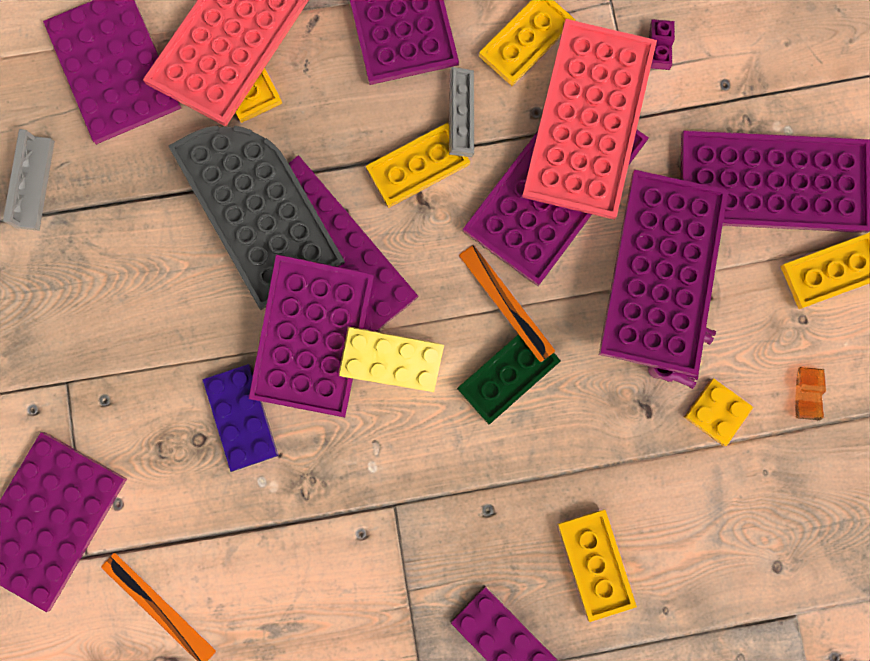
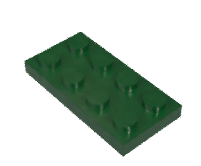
(505, 379)

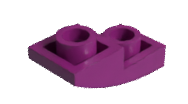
(664, 33)

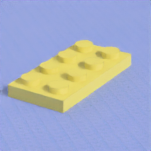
(390, 359)

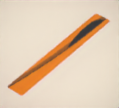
(507, 303)
(158, 608)

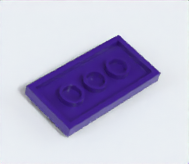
(240, 420)

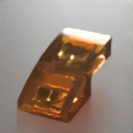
(809, 392)

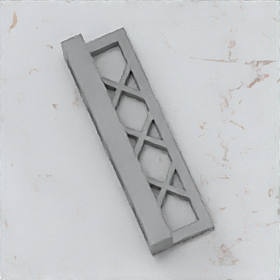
(28, 181)

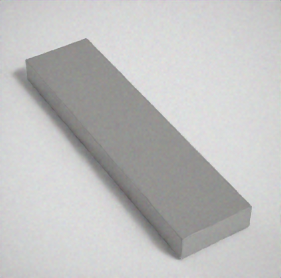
(461, 112)

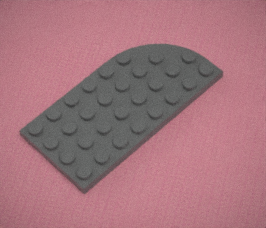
(253, 203)

